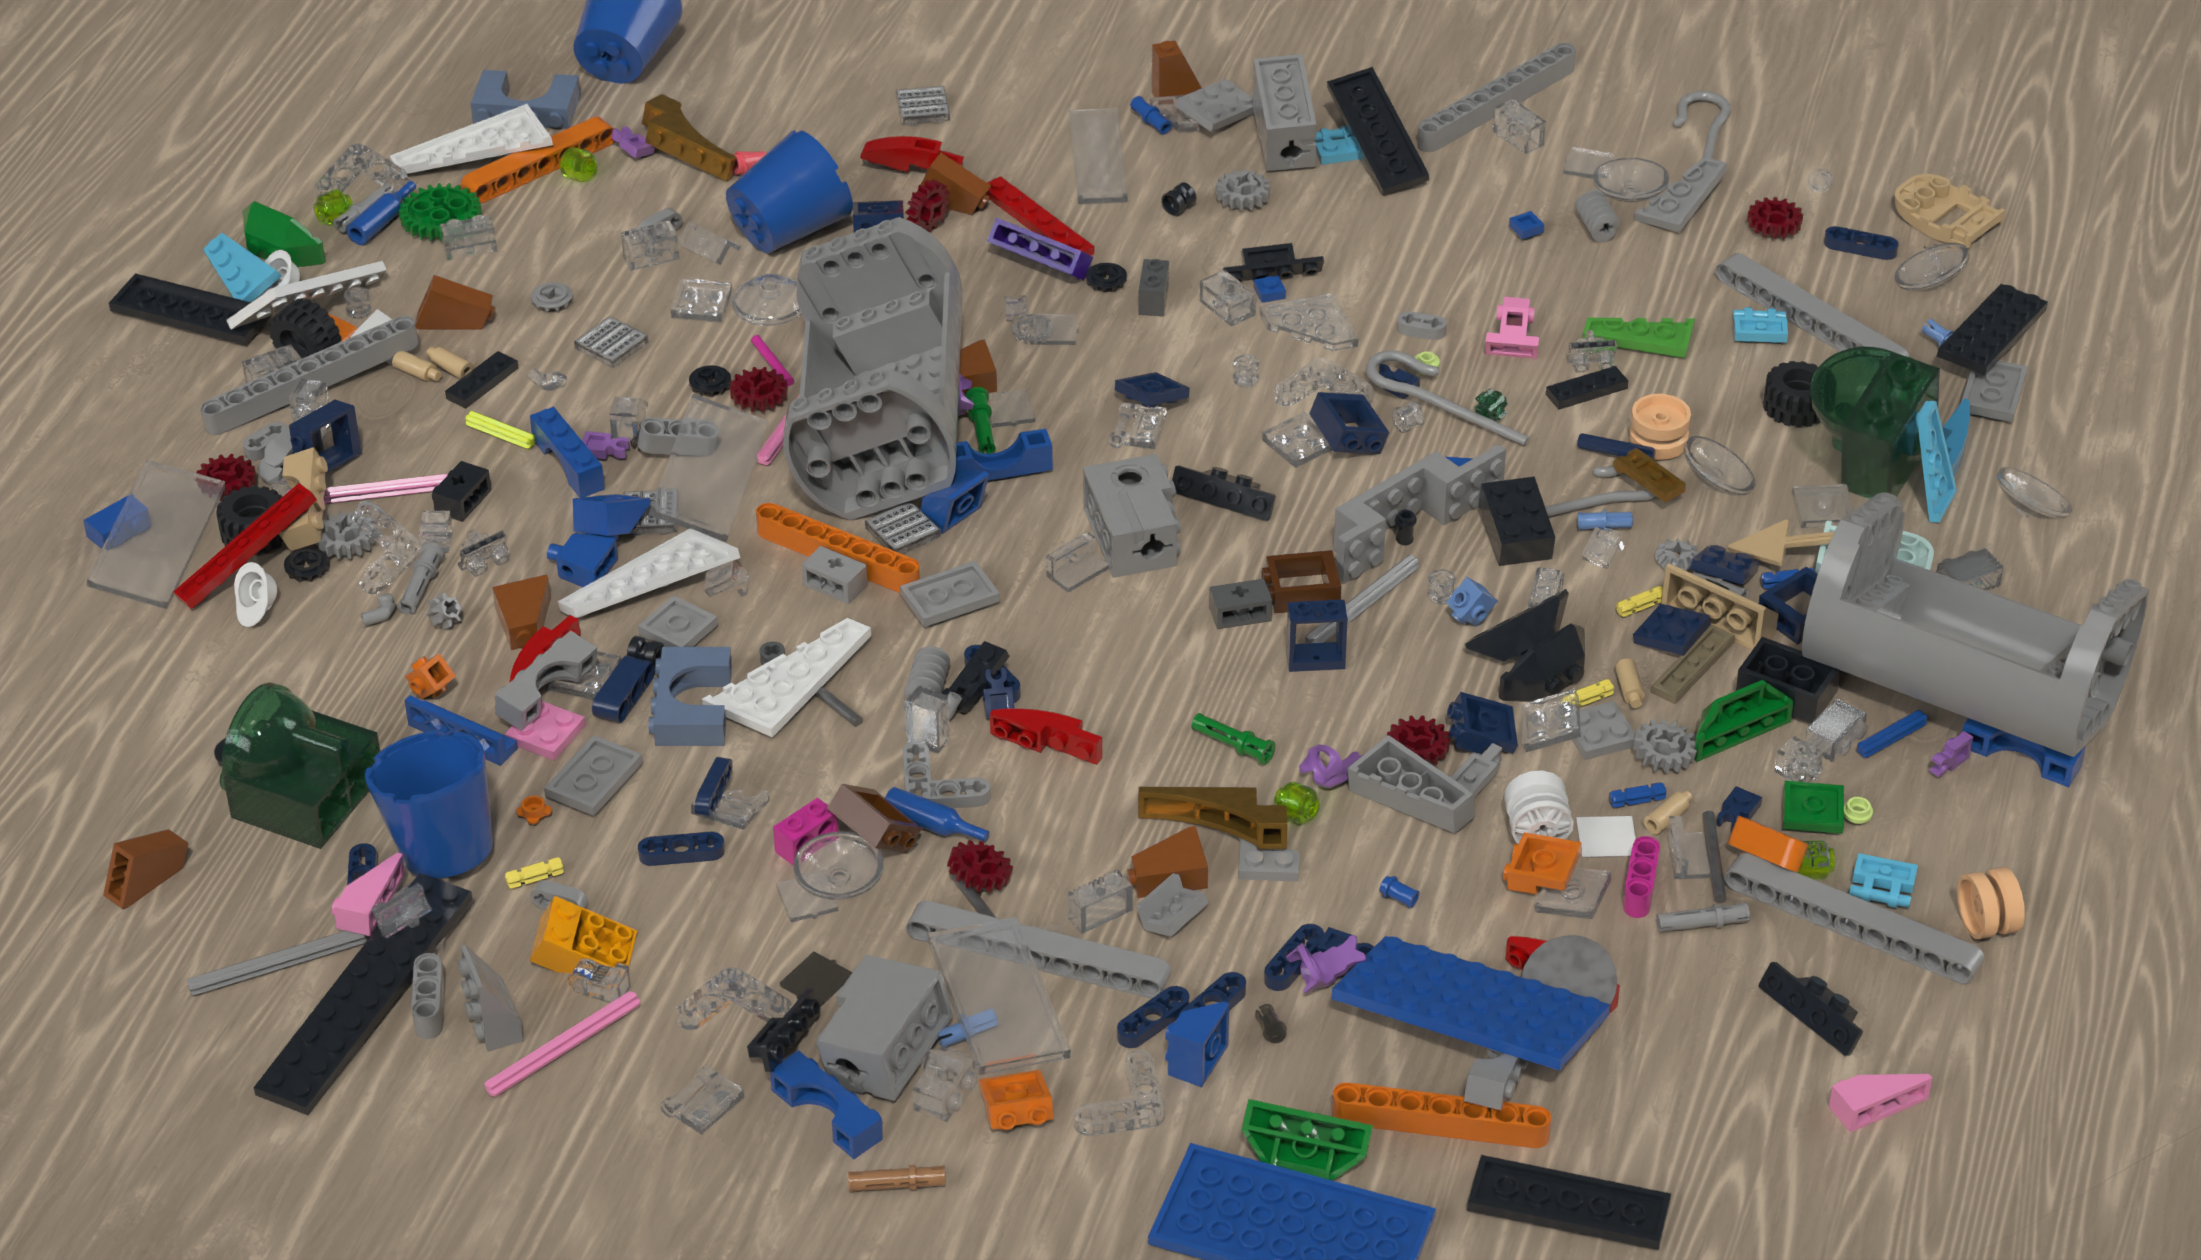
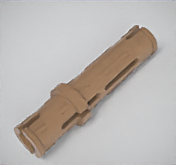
(897, 1178)

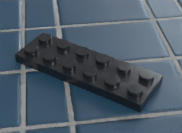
(1377, 131)
(183, 308)
(1992, 329)
(1569, 1202)

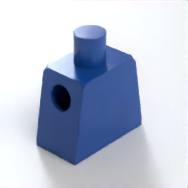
(584, 558)

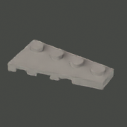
(1683, 197)

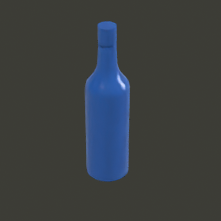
(377, 215)
(933, 815)

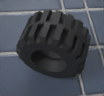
(304, 327)
(1788, 394)
(242, 509)

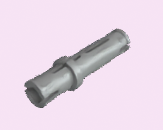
(356, 209)
(1696, 918)

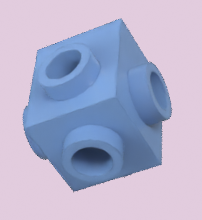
(1471, 602)

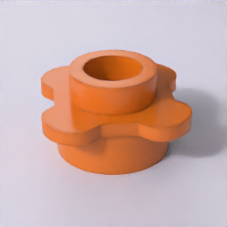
(533, 809)

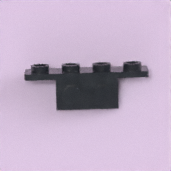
(1274, 261)
(1224, 490)
(1815, 1006)
(781, 1034)

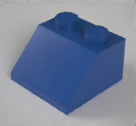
(957, 502)
(608, 514)
(1197, 1042)

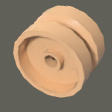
(1660, 423)
(1990, 903)

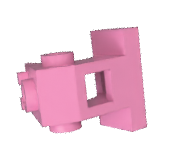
(1512, 340)

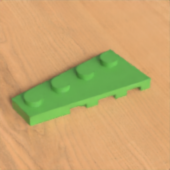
(1651, 337)

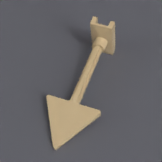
(1771, 543)

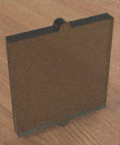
(818, 974)

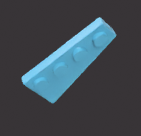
(240, 269)
(1936, 463)

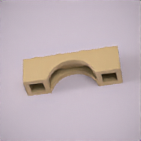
(309, 470)

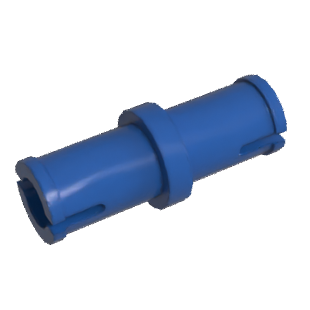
(1151, 115)

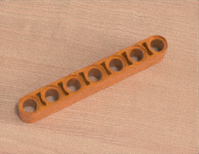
(532, 164)
(807, 535)
(1441, 1115)

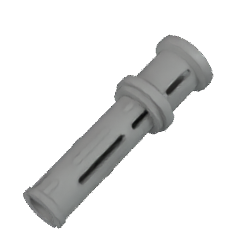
(423, 570)

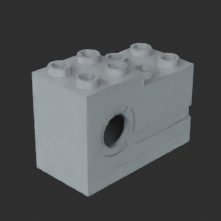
(1284, 112)
(1132, 514)
(884, 1025)

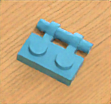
(1337, 150)
(1760, 325)
(1884, 874)

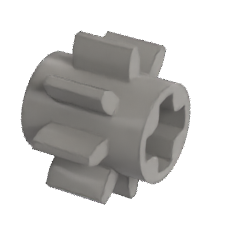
(444, 610)

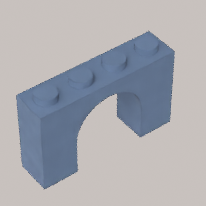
(552, 109)
(681, 670)

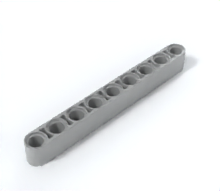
(1479, 105)
(1800, 306)
(327, 365)
(1854, 918)
(1066, 954)

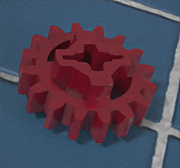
(928, 205)
(1775, 217)
(758, 389)
(232, 470)
(1422, 737)
(979, 866)

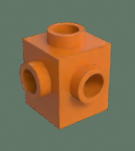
(429, 676)

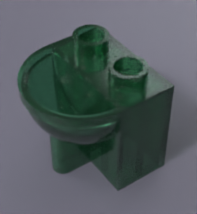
(1871, 409)
(294, 766)

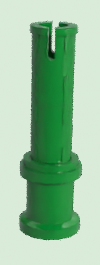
(981, 417)
(1242, 741)

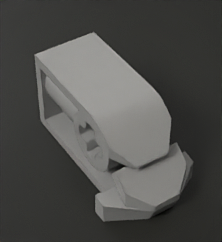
(277, 448)

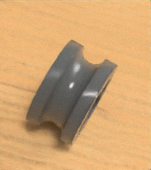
(770, 651)

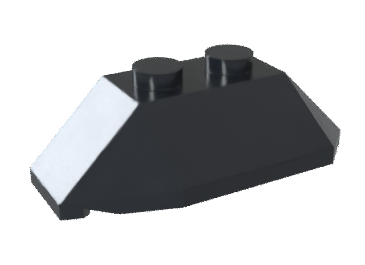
(1522, 630)
(1546, 667)

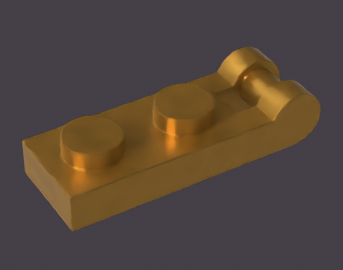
(1650, 475)

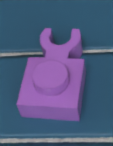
(633, 144)
(602, 444)
(1954, 753)

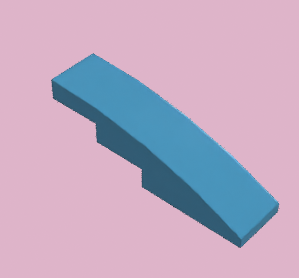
(1955, 434)

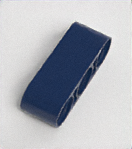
(623, 689)

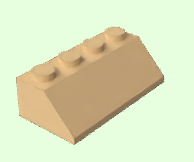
(1726, 609)

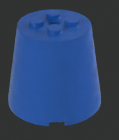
(623, 36)
(789, 194)
(434, 801)

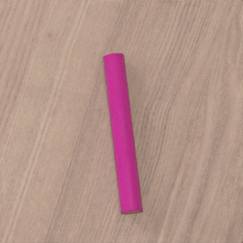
(771, 359)

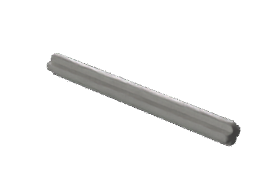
(1366, 597)
(274, 961)

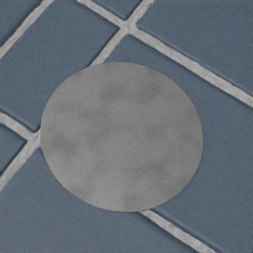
(1575, 965)

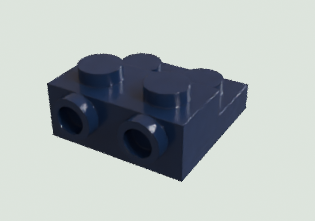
(874, 212)
(1480, 723)

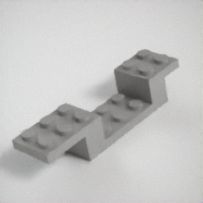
(1428, 485)

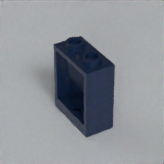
(1334, 409)
(342, 418)
(1784, 591)
(1331, 654)

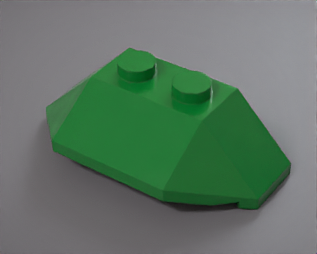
(274, 231)
(1741, 718)
(1305, 1139)

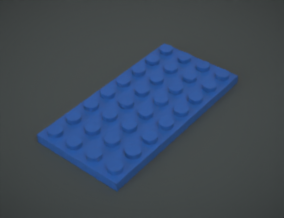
(1472, 1002)
(1260, 1211)

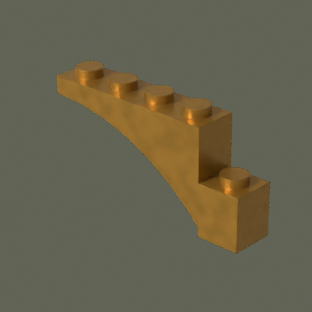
(676, 136)
(1219, 808)

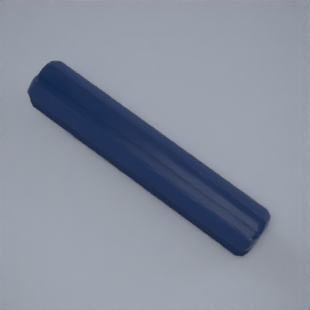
(1611, 446)

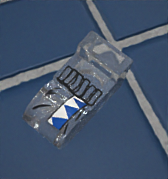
(600, 980)

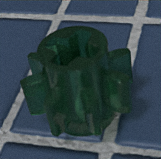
(1491, 404)

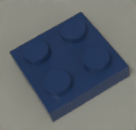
(1152, 389)
(1725, 565)
(1672, 629)

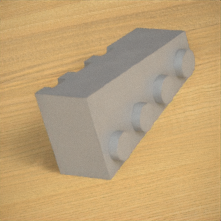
(1411, 785)

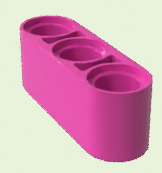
(1641, 877)

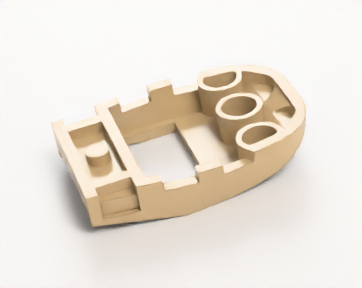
(1930, 197)

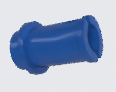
(1393, 888)

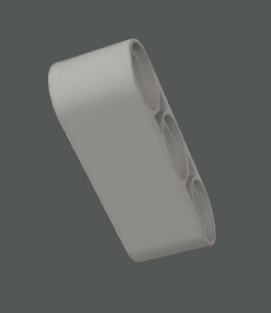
(658, 435)
(428, 996)

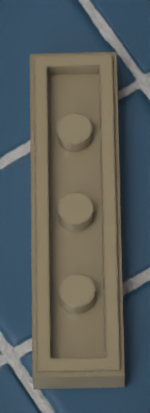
(1693, 665)

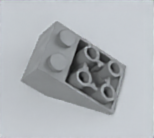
(488, 1003)

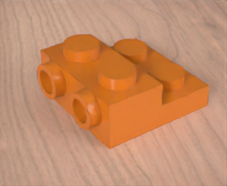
(1541, 863)
(1016, 1099)

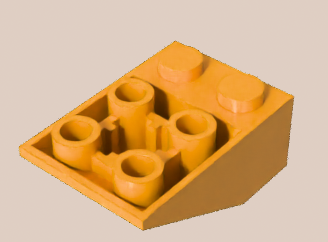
(575, 933)

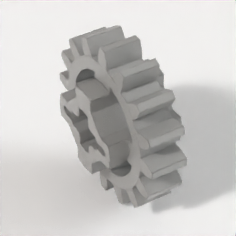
(1243, 189)
(343, 536)
(1664, 745)

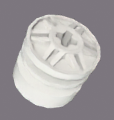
(1538, 805)

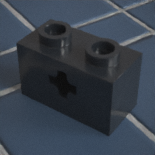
(462, 490)

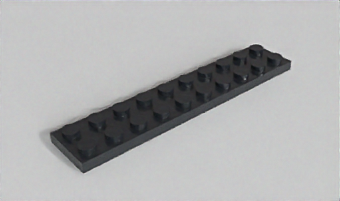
(358, 1002)

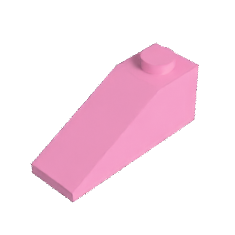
(378, 885)
(1875, 1097)

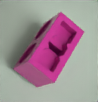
(801, 827)

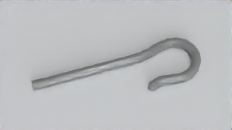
(1716, 124)
(1431, 397)
(1600, 499)

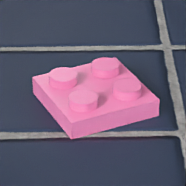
(549, 732)

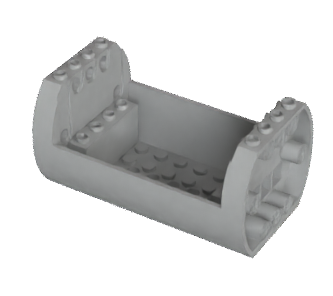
(876, 370)
(1964, 643)

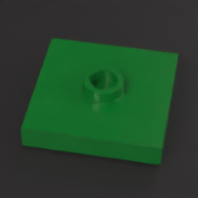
(1813, 807)

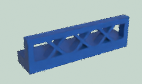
(430, 717)

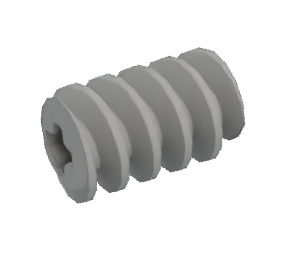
(1597, 215)
(928, 670)

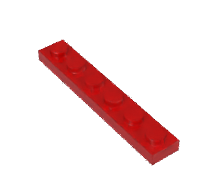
(1034, 216)
(245, 546)

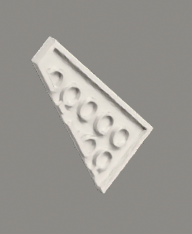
(495, 136)
(312, 289)
(667, 563)
(786, 683)

